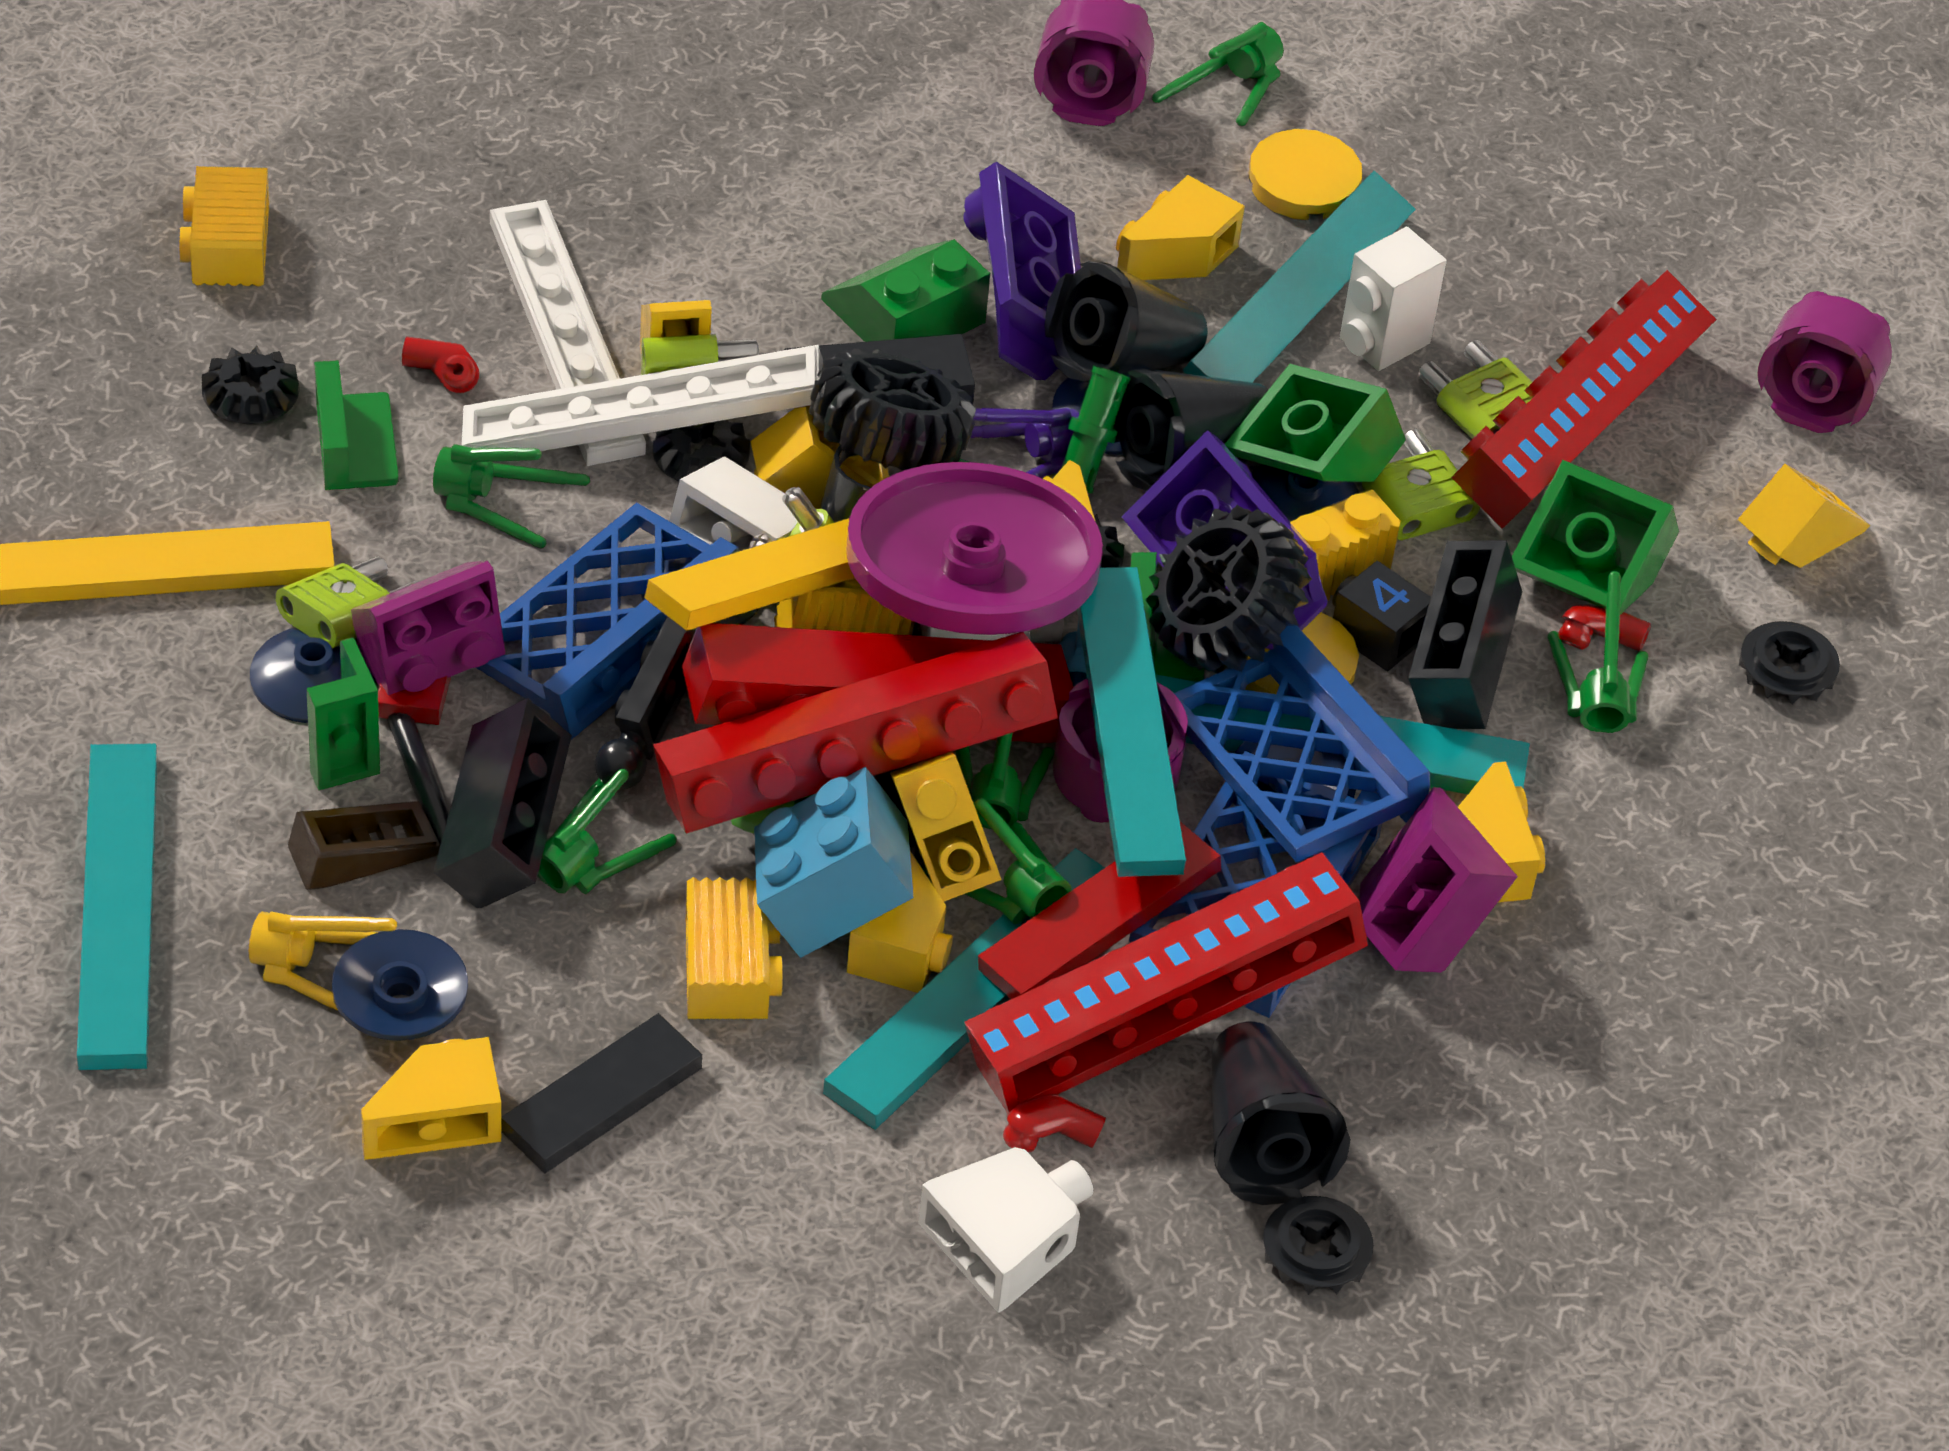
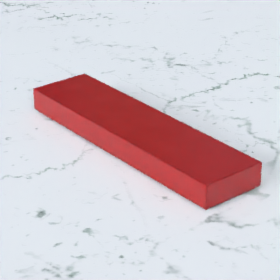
(1091, 921)

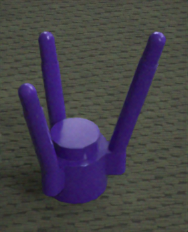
(1044, 433)

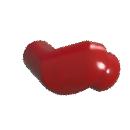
(447, 360)
(1586, 620)
(1048, 1116)

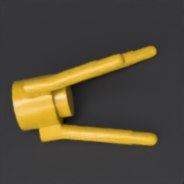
(289, 941)

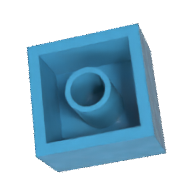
(832, 862)

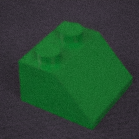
(915, 295)
(1321, 427)
(1594, 528)

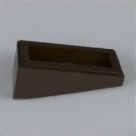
(328, 861)

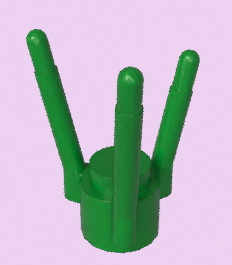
(1248, 56)
(469, 472)
(1604, 697)
(1000, 782)
(572, 850)
(1029, 880)

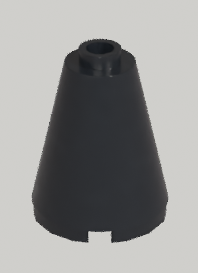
(1119, 323)
(1170, 412)
(1270, 1118)

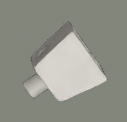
(1005, 1220)

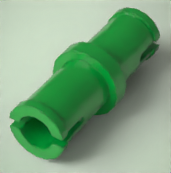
(1095, 423)

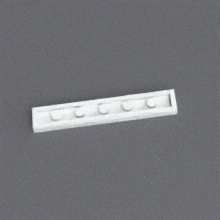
(558, 311)
(645, 402)

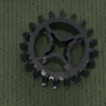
(891, 409)
(1259, 567)

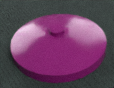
(974, 548)

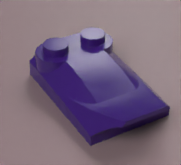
(1029, 250)
(1196, 485)

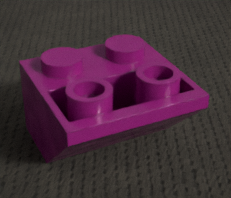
(431, 628)
(1432, 887)

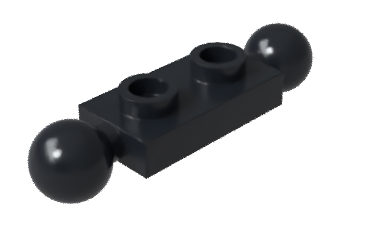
(648, 706)

